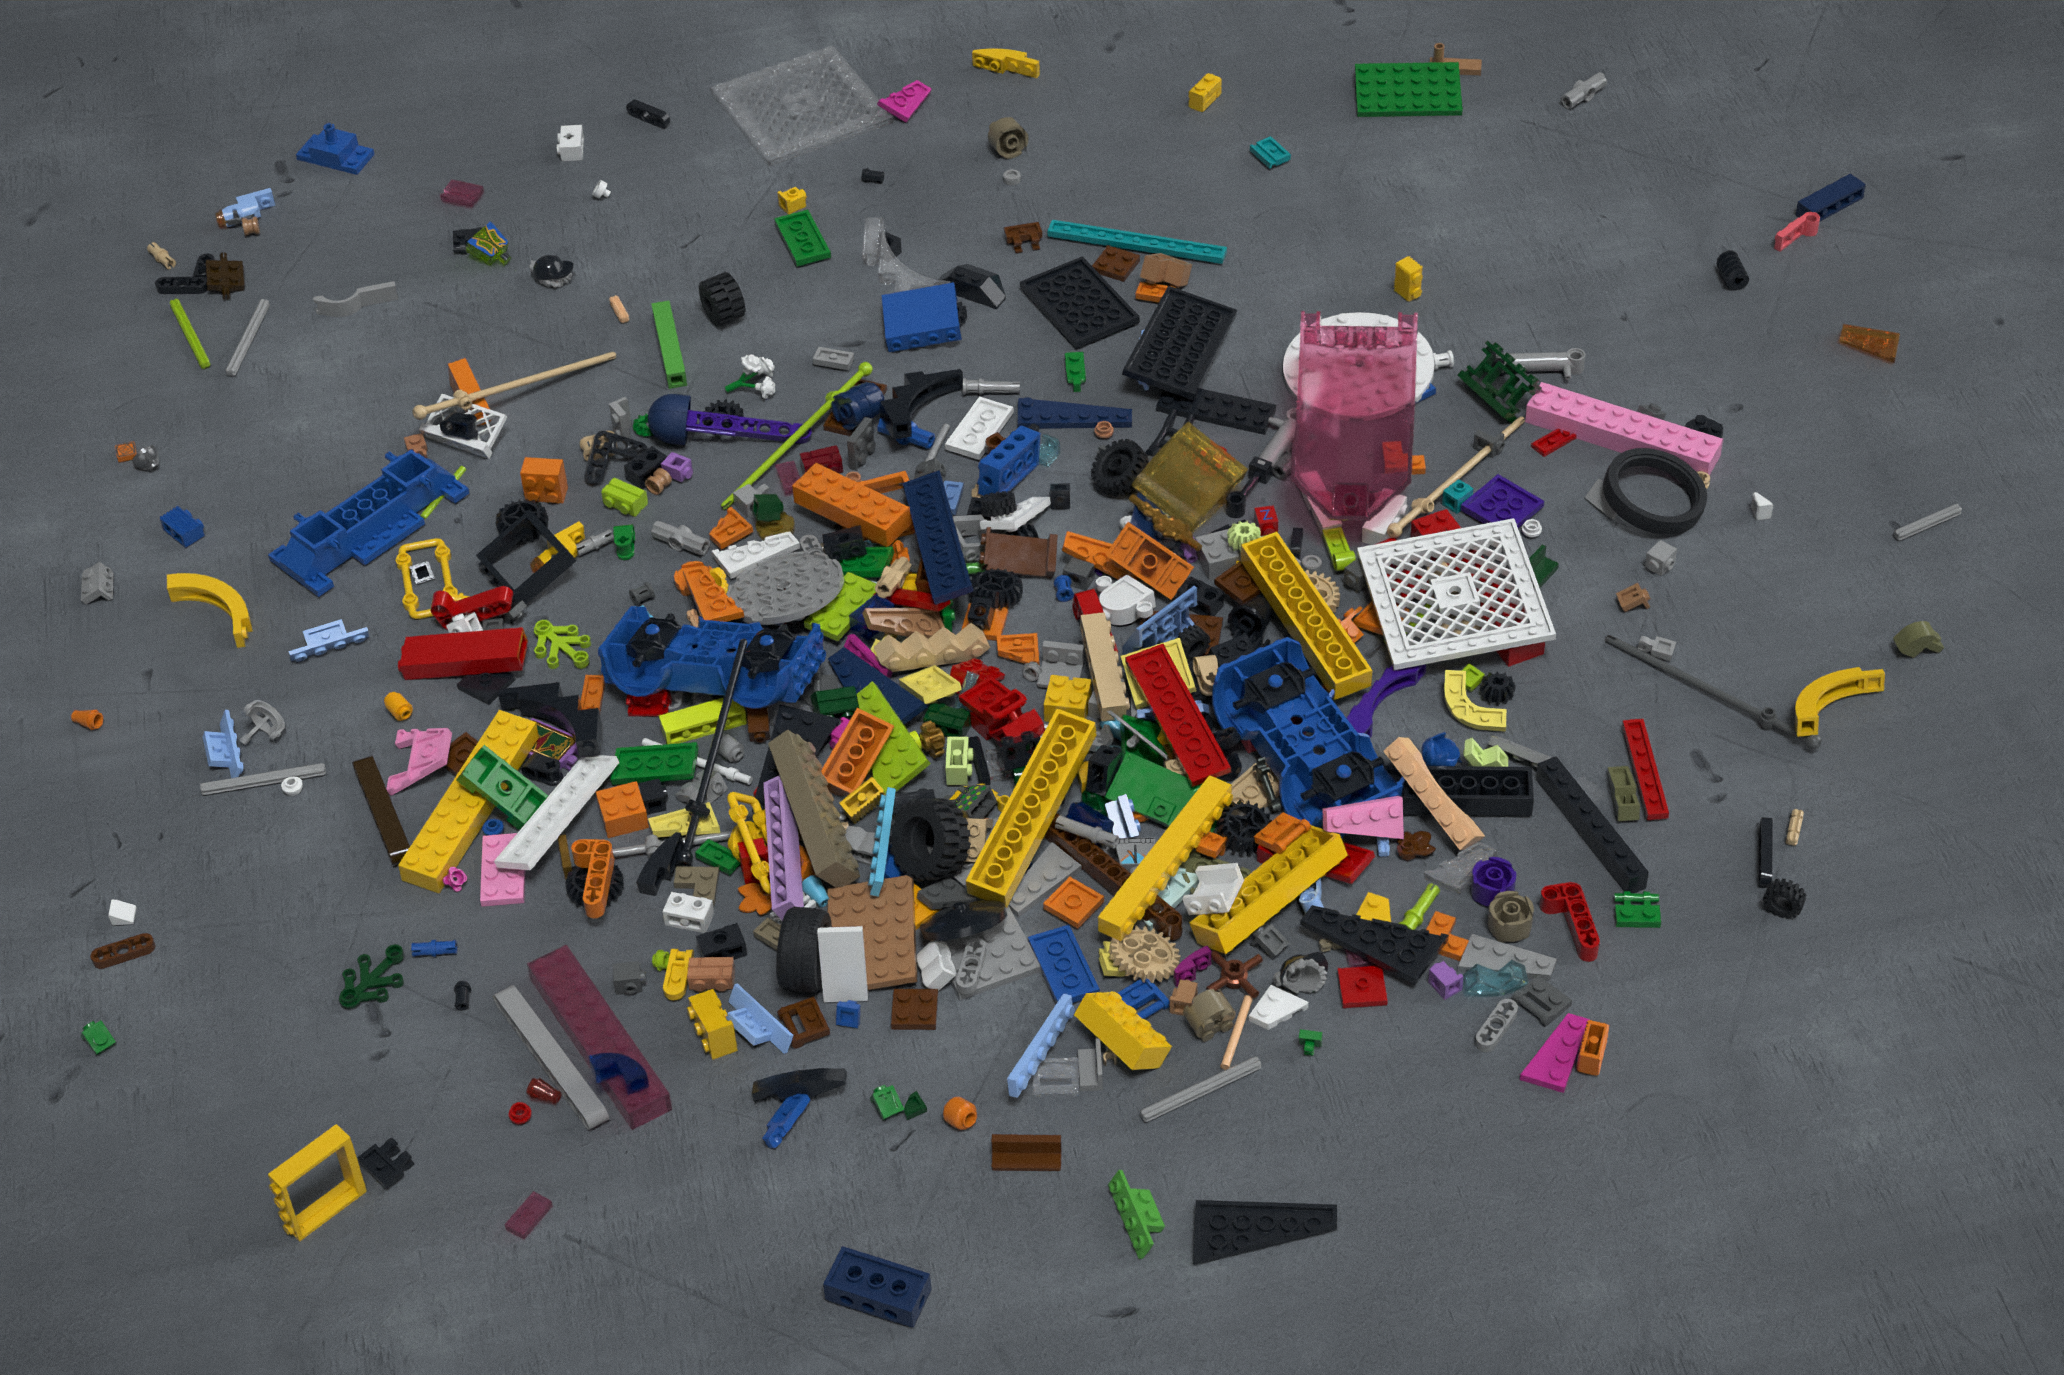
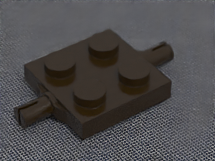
(224, 275)

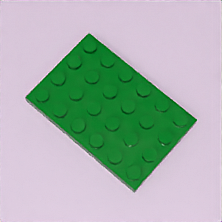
(1408, 89)

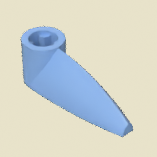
(1311, 896)

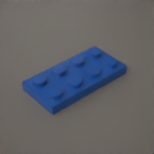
(1063, 963)

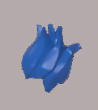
(1440, 751)

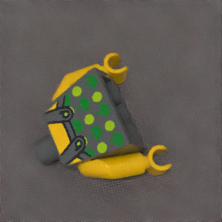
(976, 800)

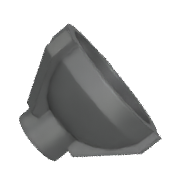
(147, 459)

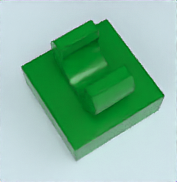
(1311, 1040)

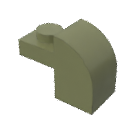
(1916, 637)

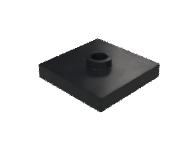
(485, 685)

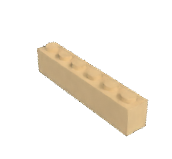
(1103, 665)

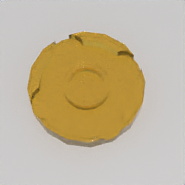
(767, 529)

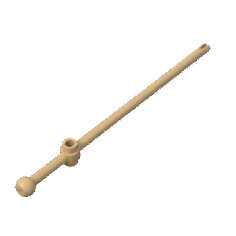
(465, 400)
(1426, 505)

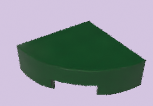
(914, 1106)

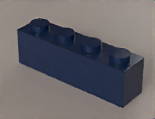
(1832, 197)

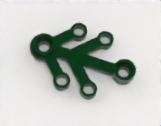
(351, 996)

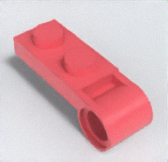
(1805, 225)

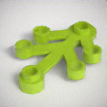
(545, 630)

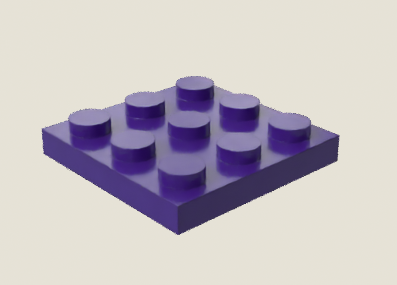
(1502, 501)

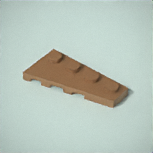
(903, 621)

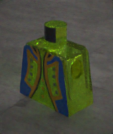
(489, 245)

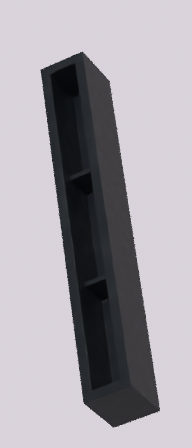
(1592, 825)

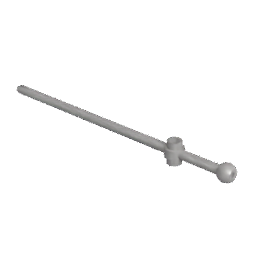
(652, 842)

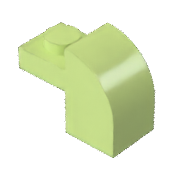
(1491, 756)

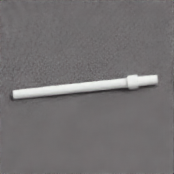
(730, 773)

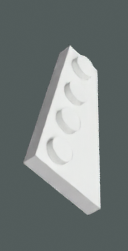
(1025, 511)
(745, 557)

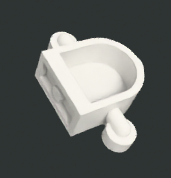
(1125, 599)

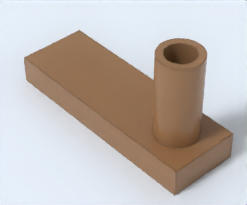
(1466, 66)

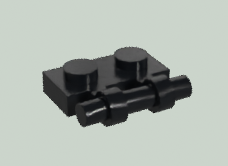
(461, 237)

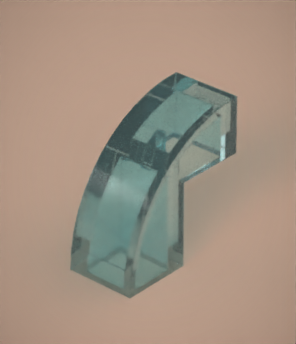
(1489, 983)

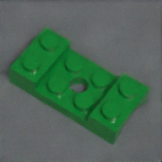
(485, 776)

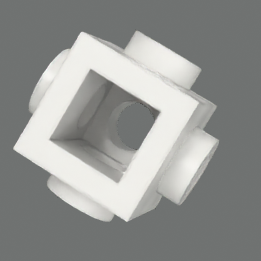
(464, 623)

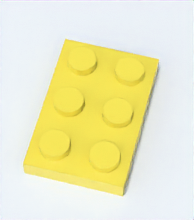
(930, 684)

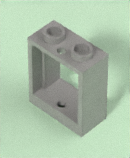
(966, 526)

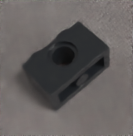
(844, 543)
(722, 943)

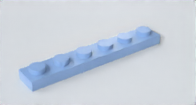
(1040, 1045)

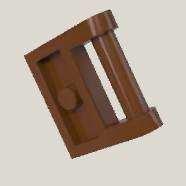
(810, 1019)

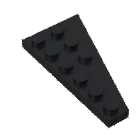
(809, 725)
(1379, 941)
(1243, 1226)

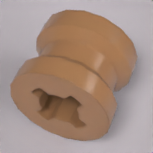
(250, 226)

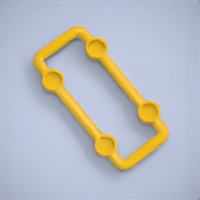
(403, 563)
(738, 814)

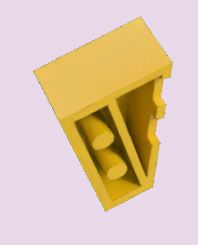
(712, 1024)

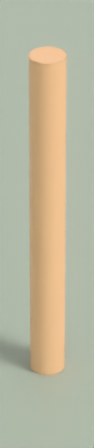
(1233, 1041)

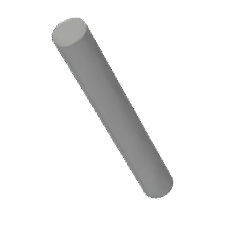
(938, 442)

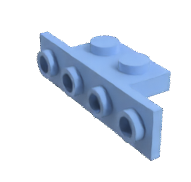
(326, 638)
(222, 747)
(756, 1022)

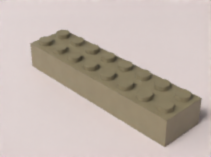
(814, 809)

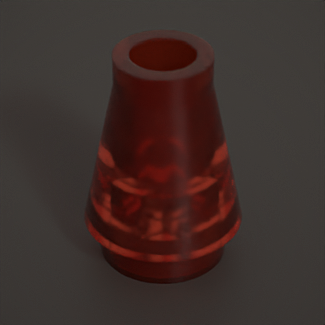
(542, 1091)

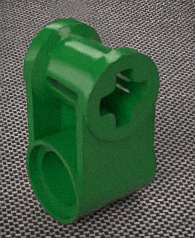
(624, 540)

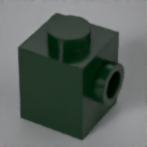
(767, 507)

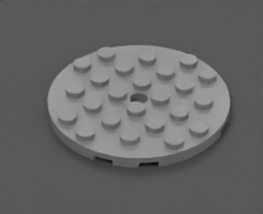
(808, 581)

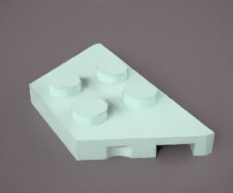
(1176, 889)

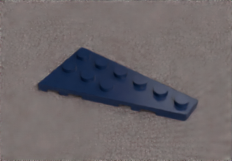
(858, 673)

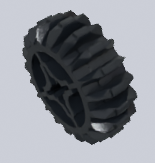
(514, 511)
(997, 585)
(1235, 818)
(576, 883)

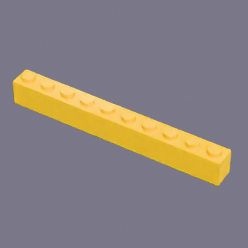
(1165, 858)

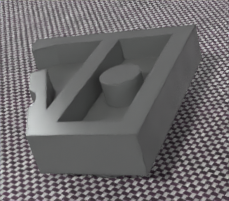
(944, 894)

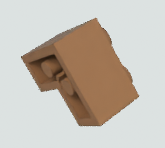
(1165, 268)

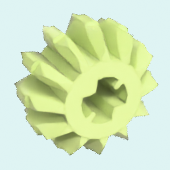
(1241, 534)

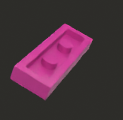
(857, 647)

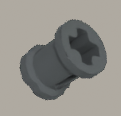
(641, 593)

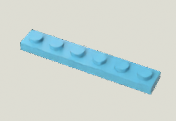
(881, 845)

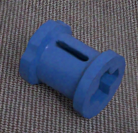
(1064, 588)

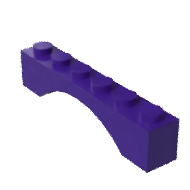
(1391, 681)

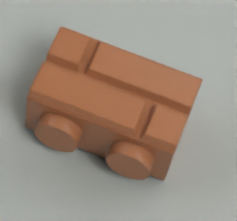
(711, 973)

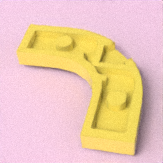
(1465, 710)

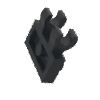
(381, 1166)

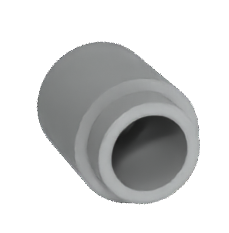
(730, 748)

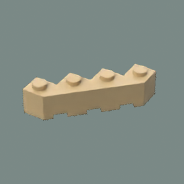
(939, 649)

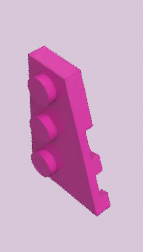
(907, 101)

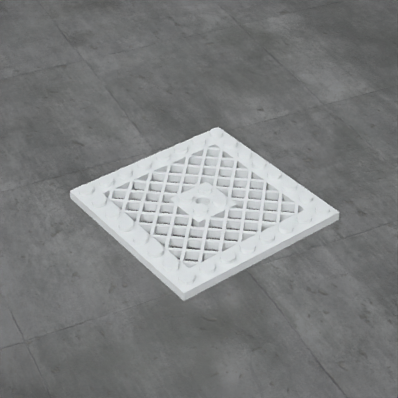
(1503, 535)

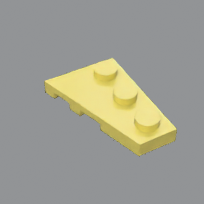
(678, 821)

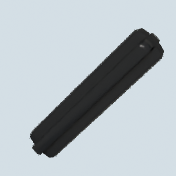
(979, 761)

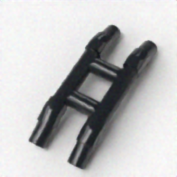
(1167, 430)

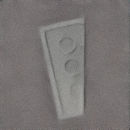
(1043, 879)
(1497, 954)

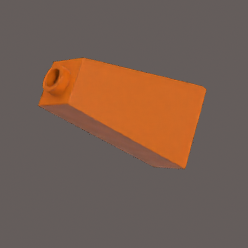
(463, 379)

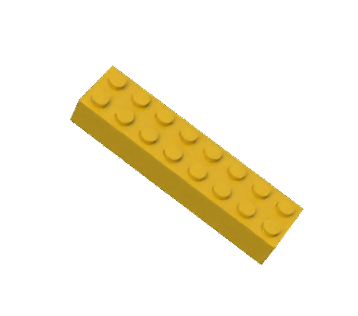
(1271, 889)

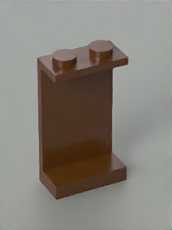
(1019, 554)

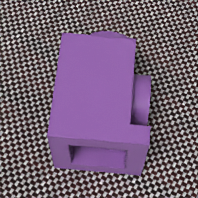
(678, 466)
(1445, 980)

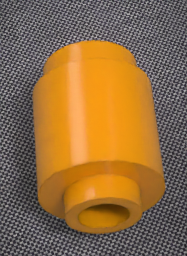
(398, 706)

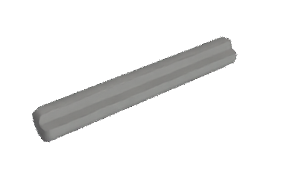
(1927, 522)

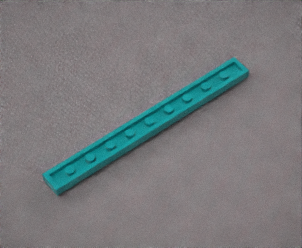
(1137, 241)

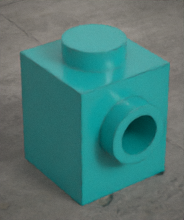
(1455, 495)

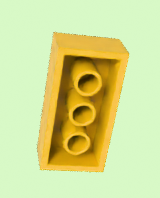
(1123, 1030)

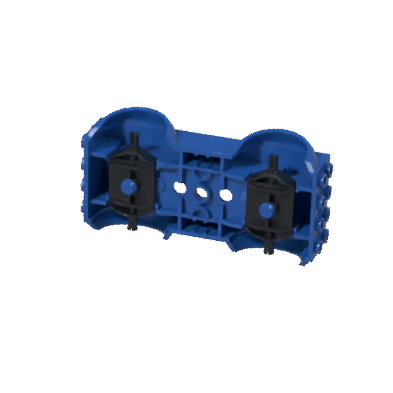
(658, 654)
(1260, 698)

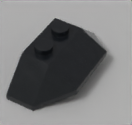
(976, 285)

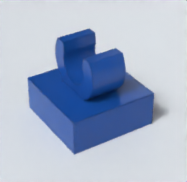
(848, 1013)

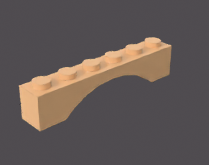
(1414, 770)

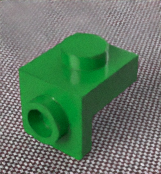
(97, 1037)

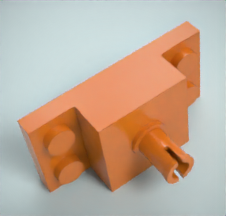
(1149, 560)

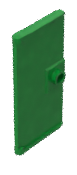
(1153, 789)

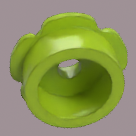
(660, 959)

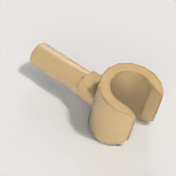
(1109, 1055)

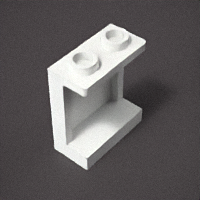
(1215, 890)

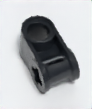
(459, 424)
(543, 769)

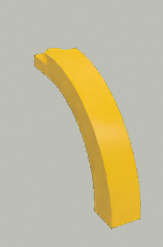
(215, 592)
(1830, 688)

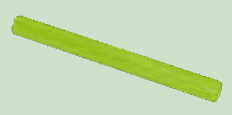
(189, 333)

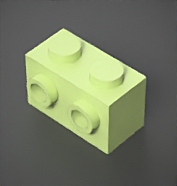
(957, 761)

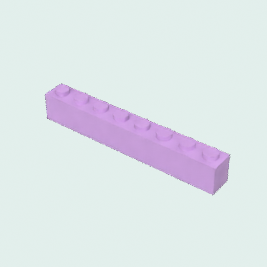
(782, 849)

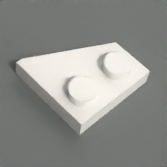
(1276, 1007)

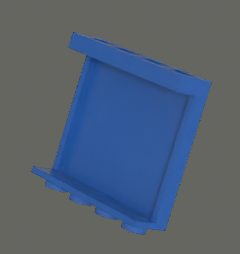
(921, 317)

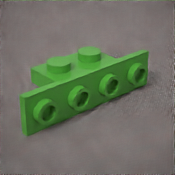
(1137, 1212)

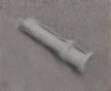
(981, 386)

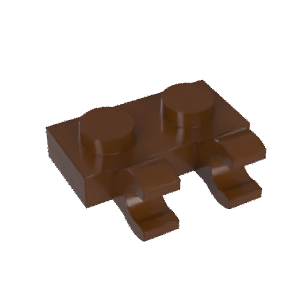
(1023, 232)

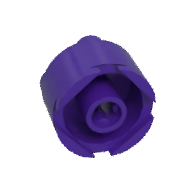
(1491, 879)

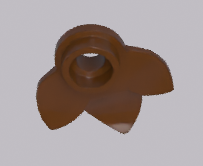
(1414, 845)

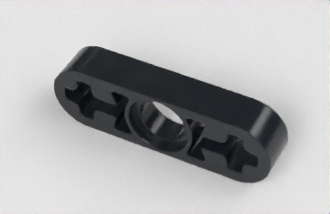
(639, 110)

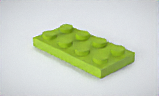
(835, 615)

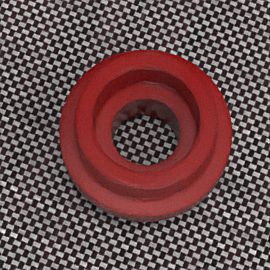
(520, 1108)

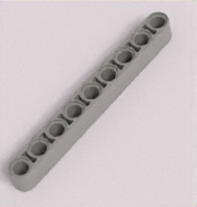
(551, 1057)

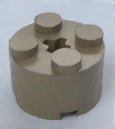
(1007, 137)
(1510, 917)
(1209, 1014)

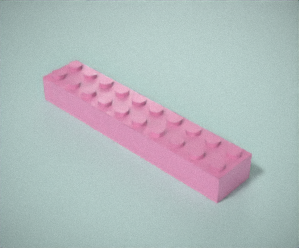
(1620, 427)

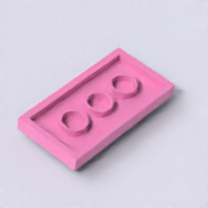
(499, 885)

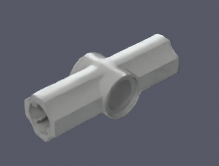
(1583, 90)
(680, 538)

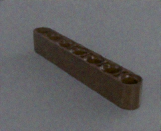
(381, 808)

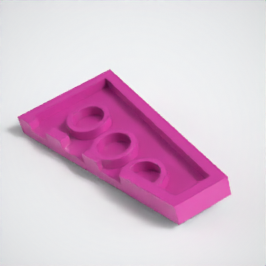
(1557, 1056)

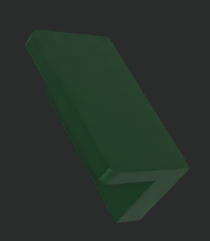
(1542, 566)

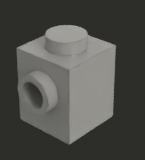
(1661, 558)

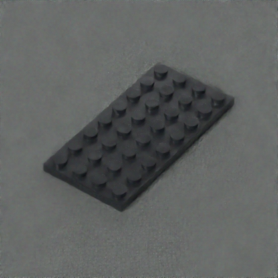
(1180, 342)

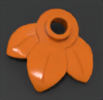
(755, 899)

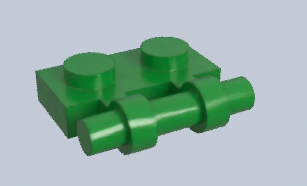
(1637, 915)

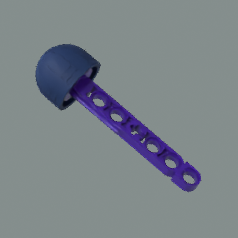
(672, 419)

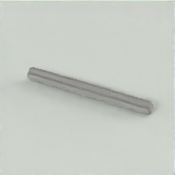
(247, 337)
(262, 779)
(1200, 1089)

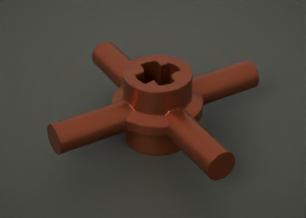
(1235, 974)

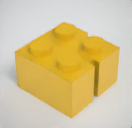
(1068, 696)

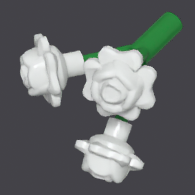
(758, 366)

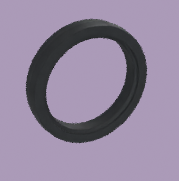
(1640, 518)

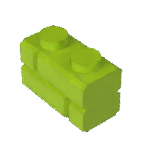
(624, 497)

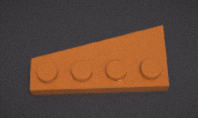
(1094, 552)

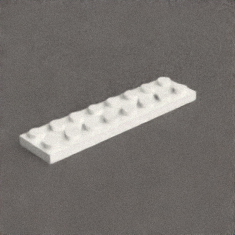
(556, 812)

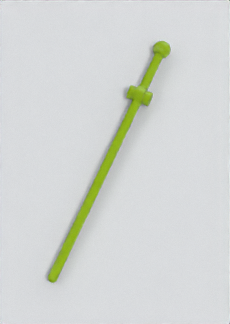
(864, 369)

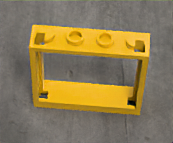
(330, 1203)

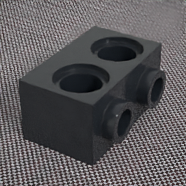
(643, 466)
(1209, 599)
(1020, 756)

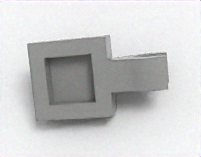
(1659, 647)

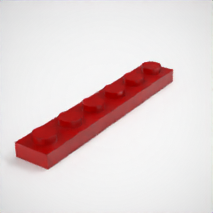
(1645, 769)

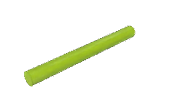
(432, 505)

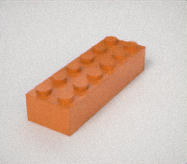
(851, 504)

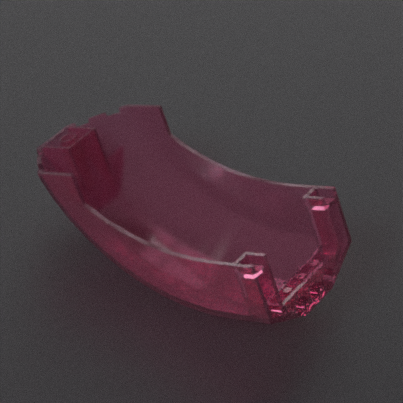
(1355, 415)

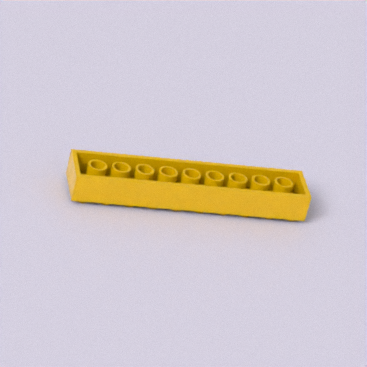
(1306, 615)
(1031, 807)
(461, 812)

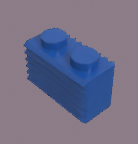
(182, 526)

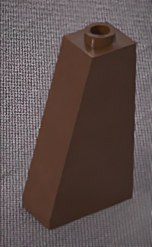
(758, 724)

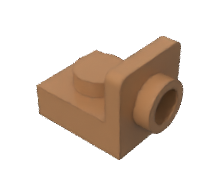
(1633, 597)

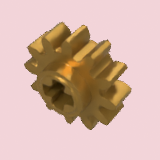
(932, 739)

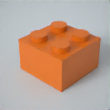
(544, 480)
(622, 809)

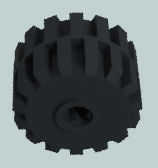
(722, 298)

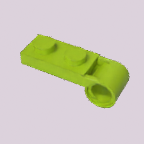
(1338, 548)

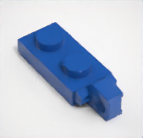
(784, 1119)

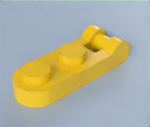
(676, 974)

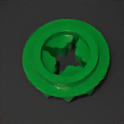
(640, 426)

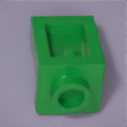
(886, 1101)

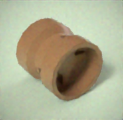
(658, 481)

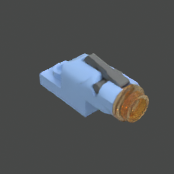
(246, 207)

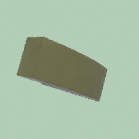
(1623, 793)

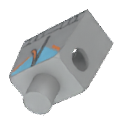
(1132, 851)

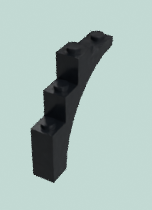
(917, 390)

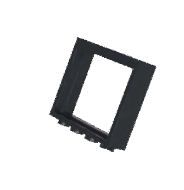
(544, 575)

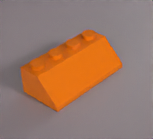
(855, 752)

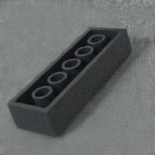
(1479, 790)

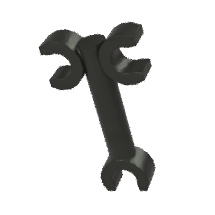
(1262, 770)

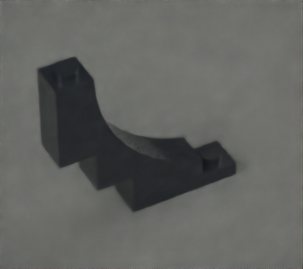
(548, 703)

